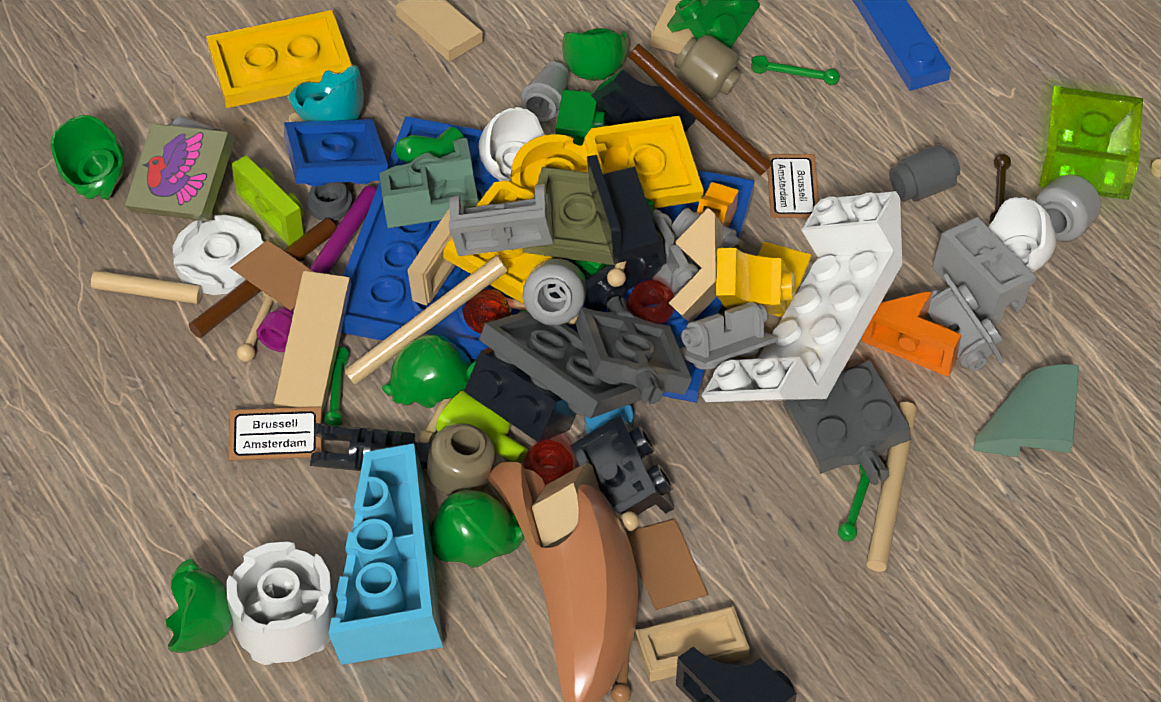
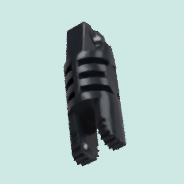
(361, 441)

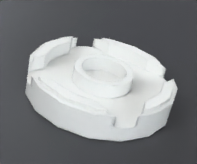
(210, 248)

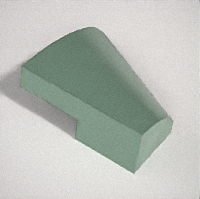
(423, 187)
(1035, 414)

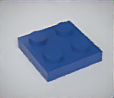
(334, 151)

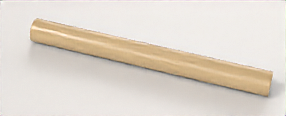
(426, 319)
(890, 497)

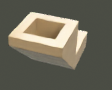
(701, 246)
(558, 505)

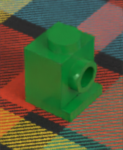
(578, 115)

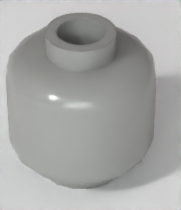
(1071, 205)
(546, 305)

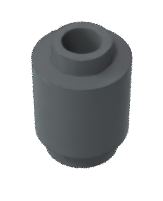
(925, 173)

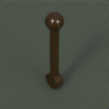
(1002, 163)

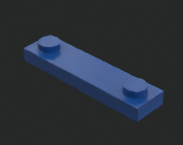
(905, 42)

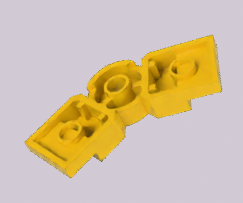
(651, 146)

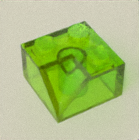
(1092, 138)

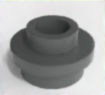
(329, 201)

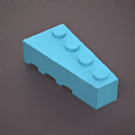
(389, 570)

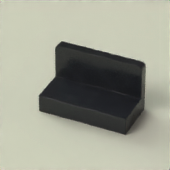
(623, 212)

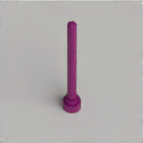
(276, 325)

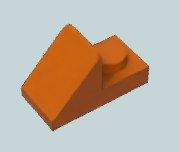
(903, 330)

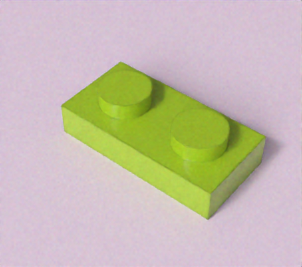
(262, 194)

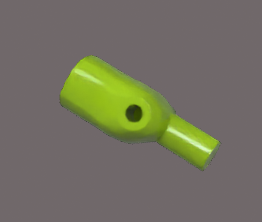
(469, 411)

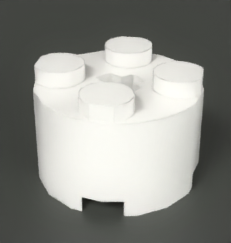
(281, 603)

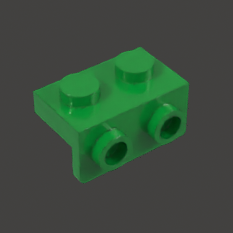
(716, 18)

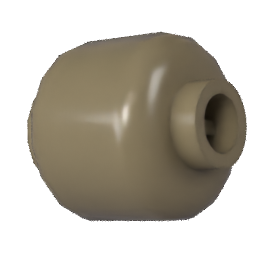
(707, 67)
(460, 458)

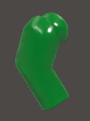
(414, 145)

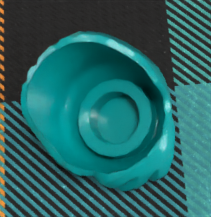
(332, 99)

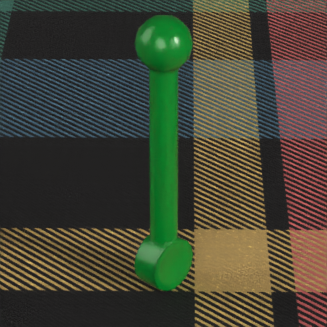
(760, 65)
(333, 416)
(848, 530)

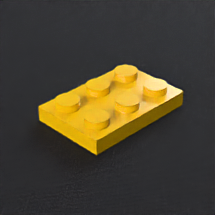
(276, 57)

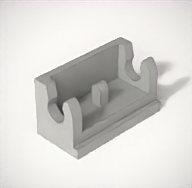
(501, 225)
(986, 266)

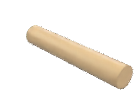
(146, 287)

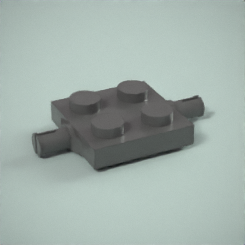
(632, 351)
(852, 423)

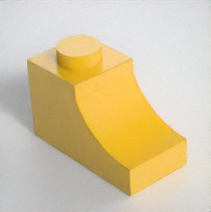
(753, 279)

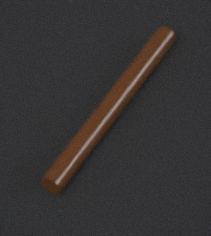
(699, 109)
(246, 291)

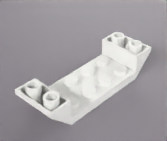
(855, 265)

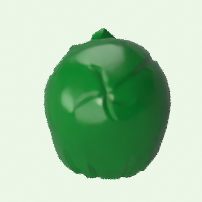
(594, 53)
(88, 156)
(428, 372)
(473, 529)
(202, 609)

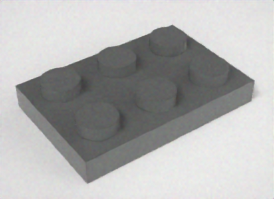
(556, 363)

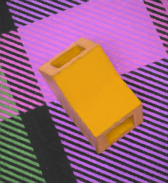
(721, 201)

